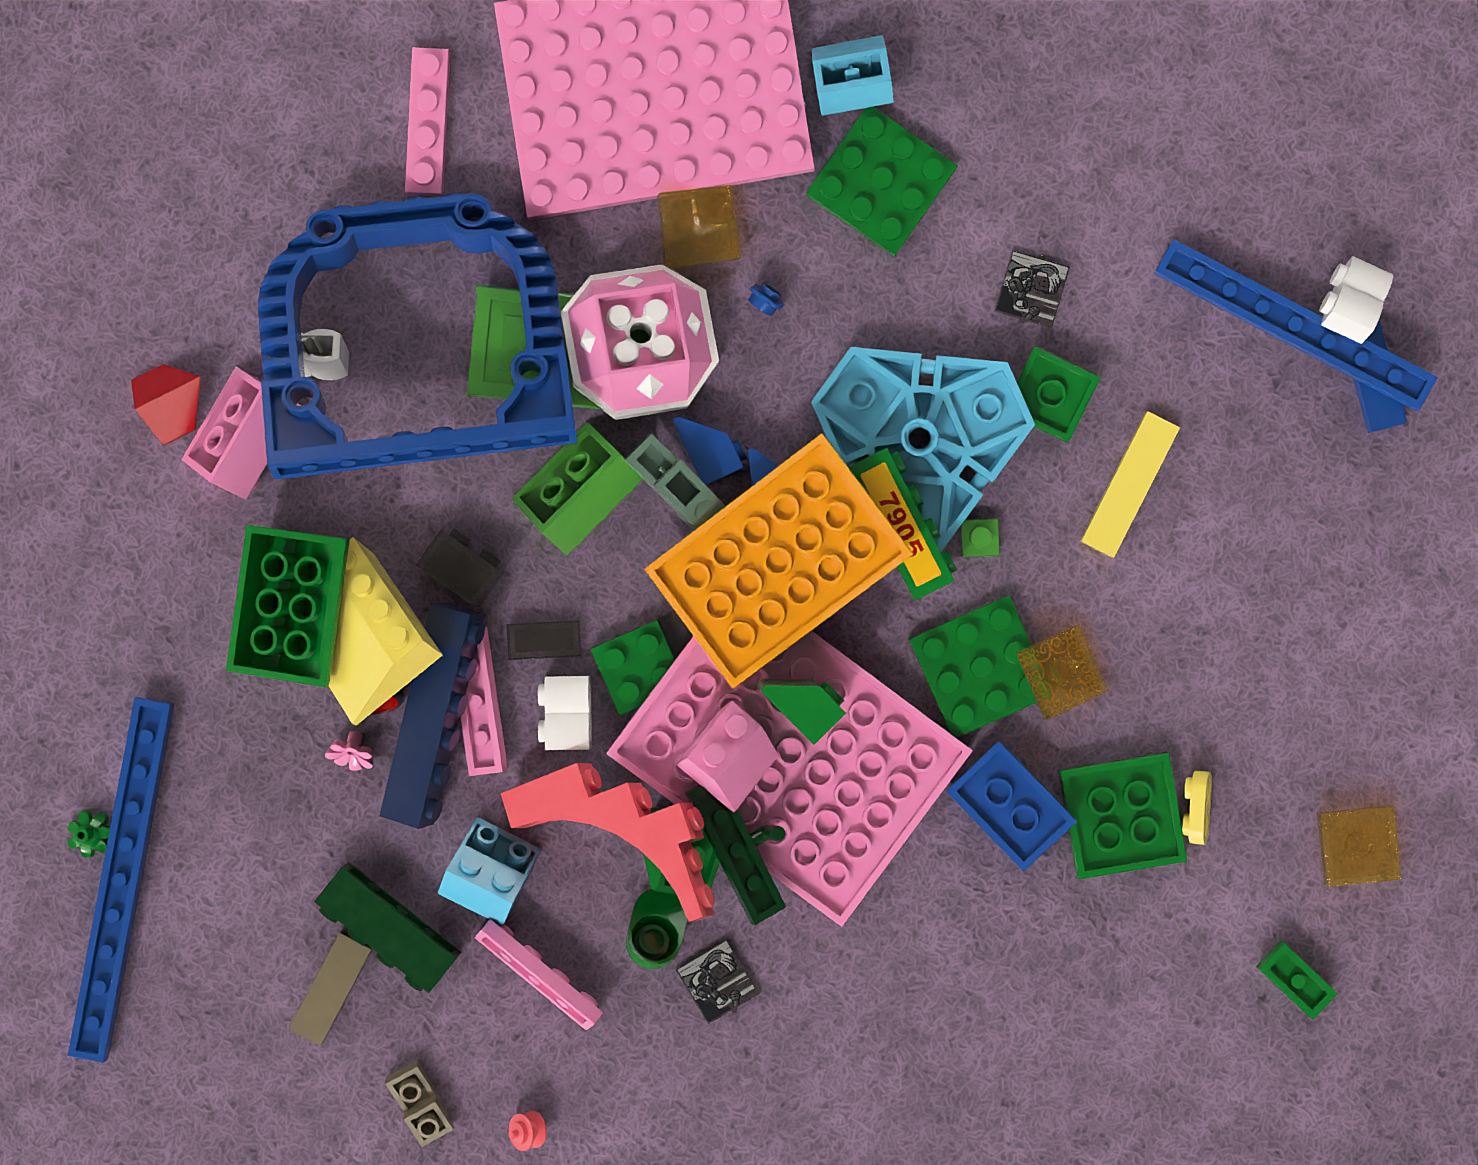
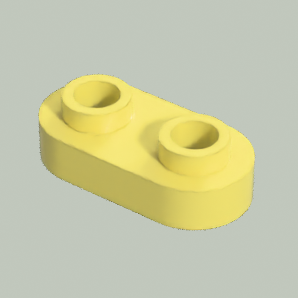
(1199, 791)

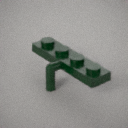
(739, 854)

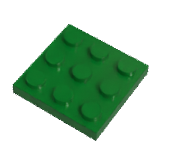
(881, 180)
(976, 666)
(1123, 815)

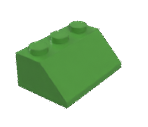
(576, 489)

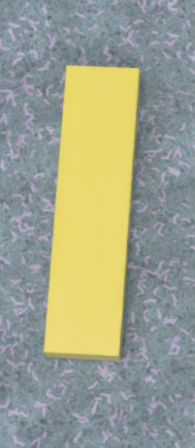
(1129, 484)

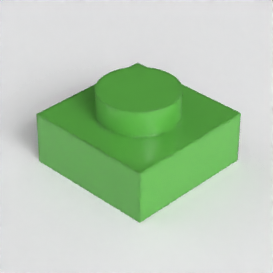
(979, 538)

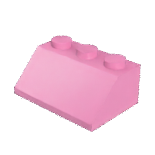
(232, 438)

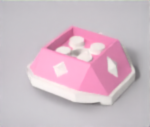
(633, 376)

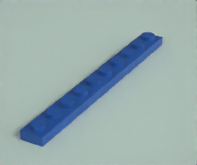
(121, 879)

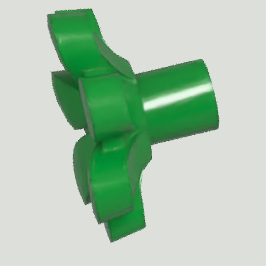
(89, 833)

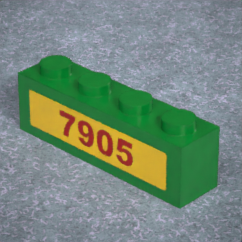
(927, 567)

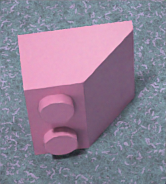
(729, 756)

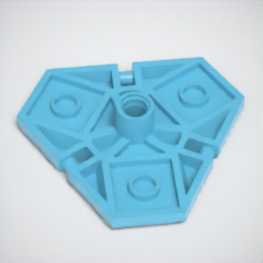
(969, 412)

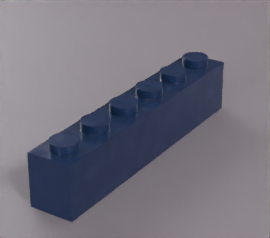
(432, 718)

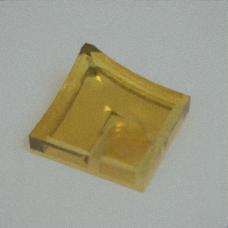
(698, 227)

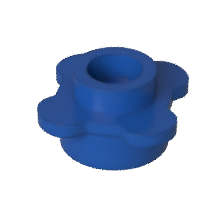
(765, 298)

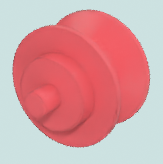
(527, 1130)

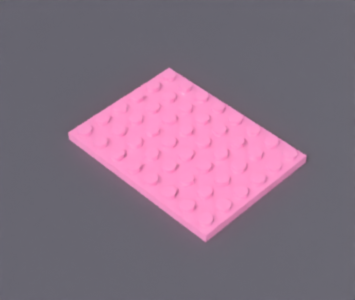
(649, 98)
(839, 800)

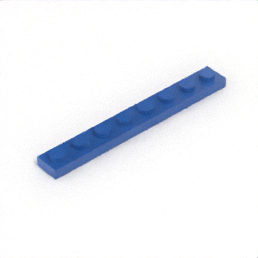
(1294, 325)

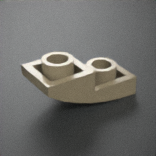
(420, 1102)

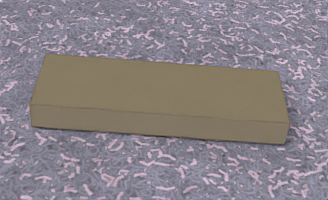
(330, 988)

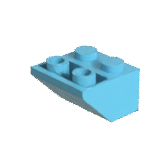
(852, 75)
(489, 871)

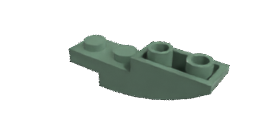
(674, 482)

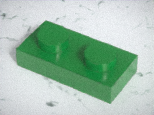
(1296, 980)

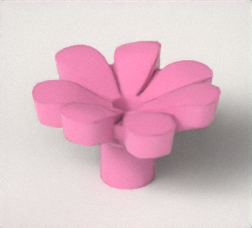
(351, 752)

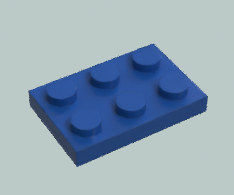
(1011, 805)

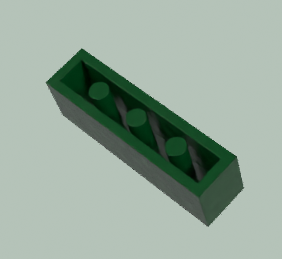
(387, 928)

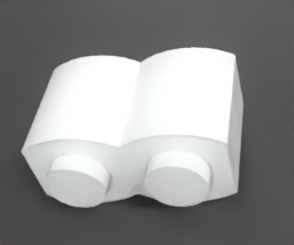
(1355, 299)
(325, 354)
(566, 713)

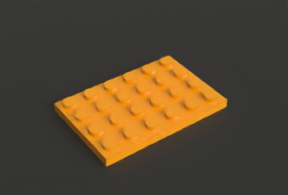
(778, 560)

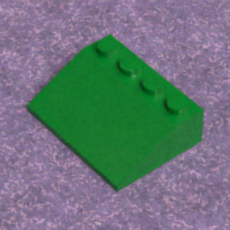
(287, 605)

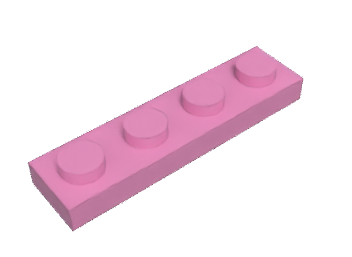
(427, 121)
(482, 718)
(549, 982)

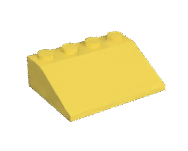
(377, 638)

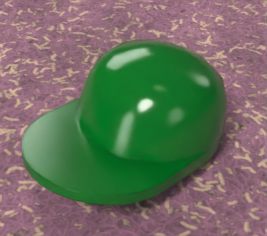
(655, 929)

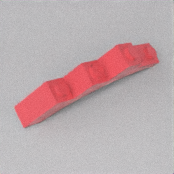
(625, 811)

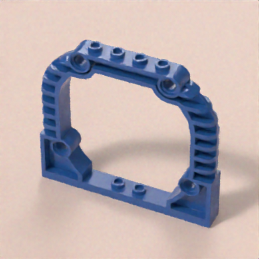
(306, 441)

